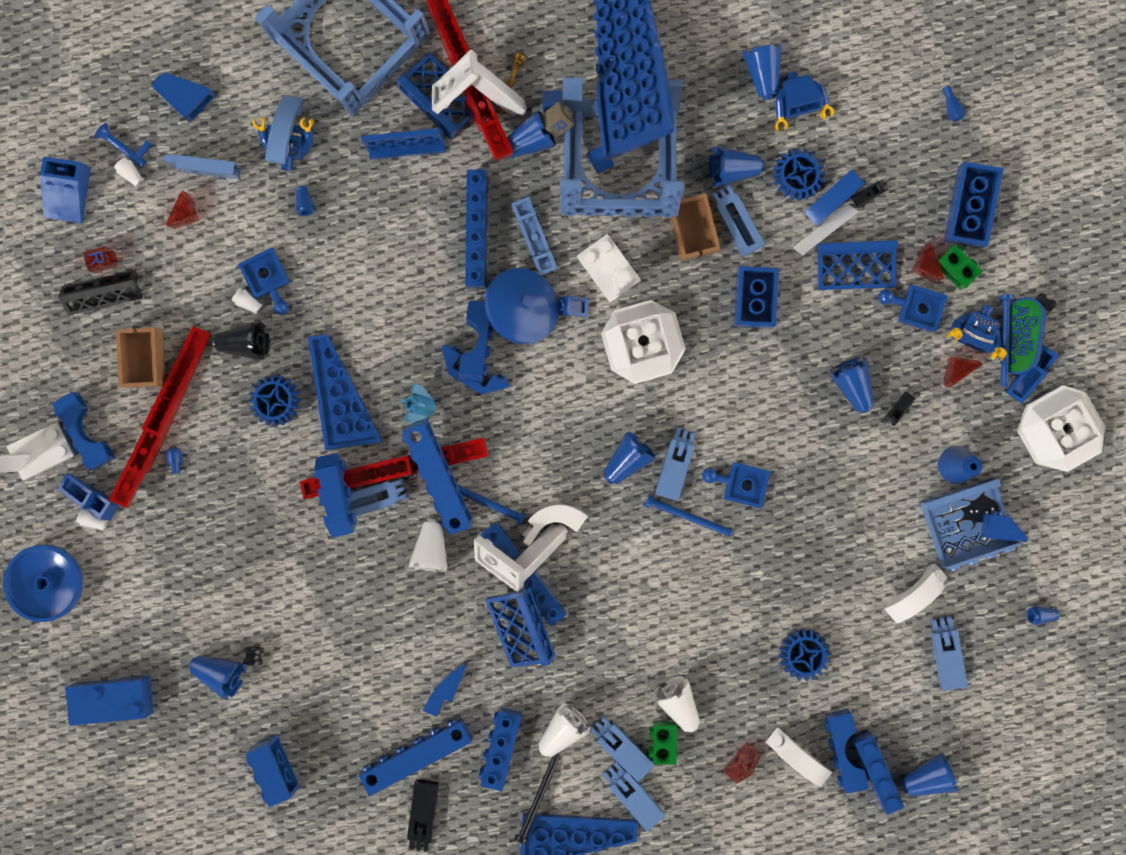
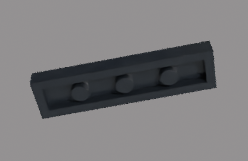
(98, 286)

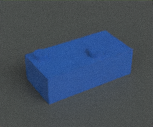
(973, 205)
(109, 700)

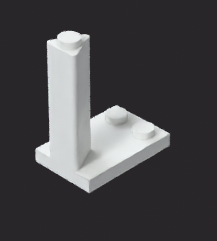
(468, 72)
(608, 268)
(37, 452)
(517, 571)

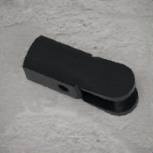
(867, 194)
(901, 406)

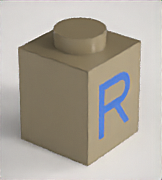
(557, 119)

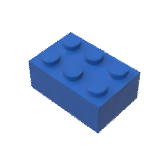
(756, 297)
(272, 771)

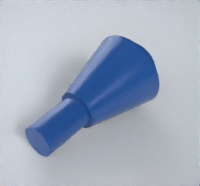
(955, 109)

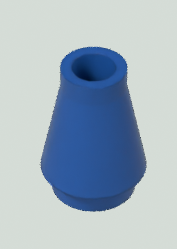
(304, 203)
(1041, 615)

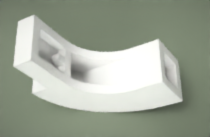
(560, 513)
(918, 596)
(798, 758)

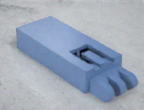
(204, 166)
(741, 228)
(673, 471)
(365, 499)
(950, 662)
(627, 754)
(639, 802)

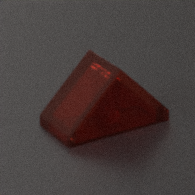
(183, 212)
(927, 264)
(958, 369)
(742, 764)

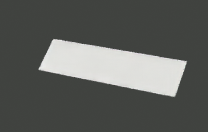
(825, 229)

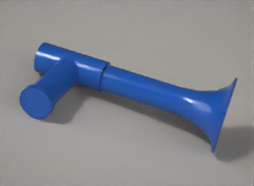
(103, 132)

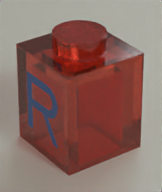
(100, 259)

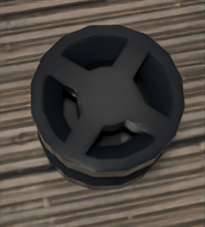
(1047, 303)
(253, 655)

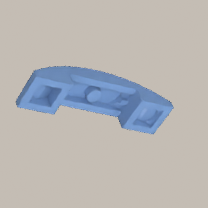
(282, 128)
(534, 236)

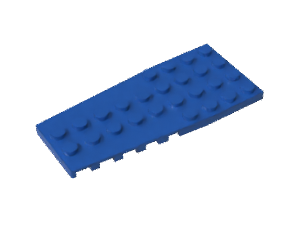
(632, 77)

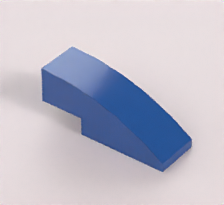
(834, 197)
(1024, 384)
(88, 497)
(445, 690)

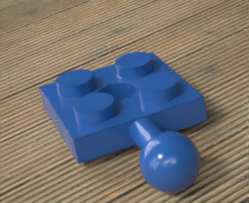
(261, 286)
(909, 312)
(734, 490)

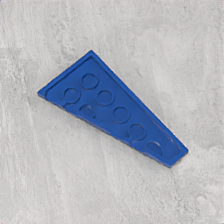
(341, 409)
(576, 834)

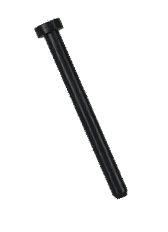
(521, 837)

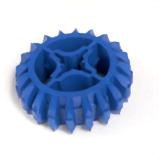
(797, 167)
(272, 408)
(811, 653)

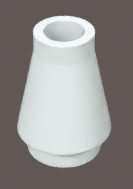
(128, 171)
(245, 300)
(88, 519)

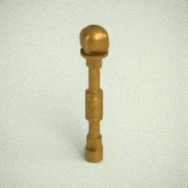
(518, 60)

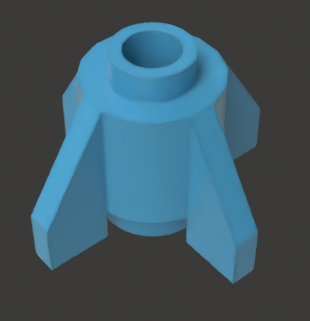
(420, 404)

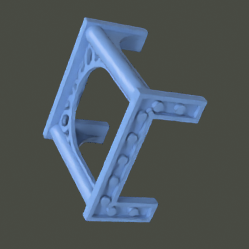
(280, 32)
(570, 186)

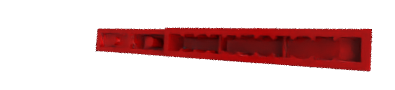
(478, 103)
(160, 418)
(399, 467)

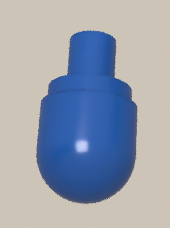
(174, 458)

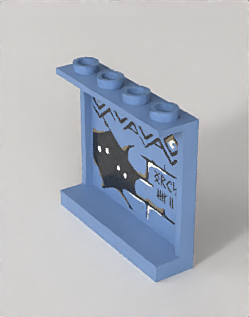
(957, 523)

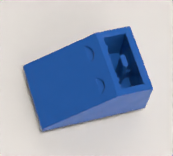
(64, 189)

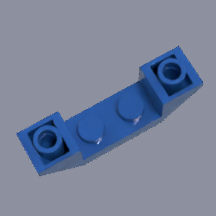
(452, 357)

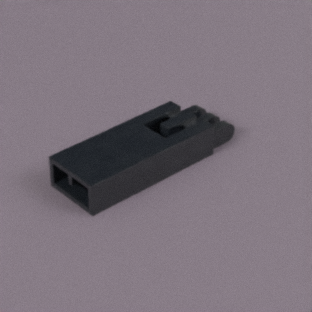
(422, 810)

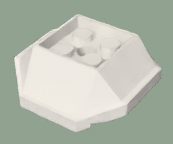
(643, 362)
(1043, 429)

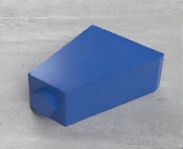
(183, 95)

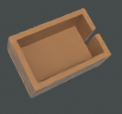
(695, 229)
(140, 357)

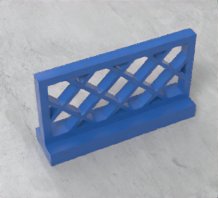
(424, 103)
(404, 143)
(856, 248)
(533, 626)

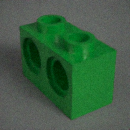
(954, 271)
(666, 742)

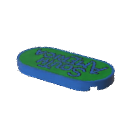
(1026, 334)

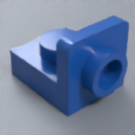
(573, 306)

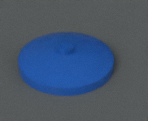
(521, 306)
(43, 583)

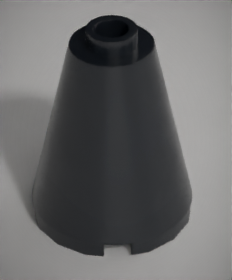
(244, 341)

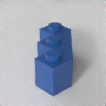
(335, 495)

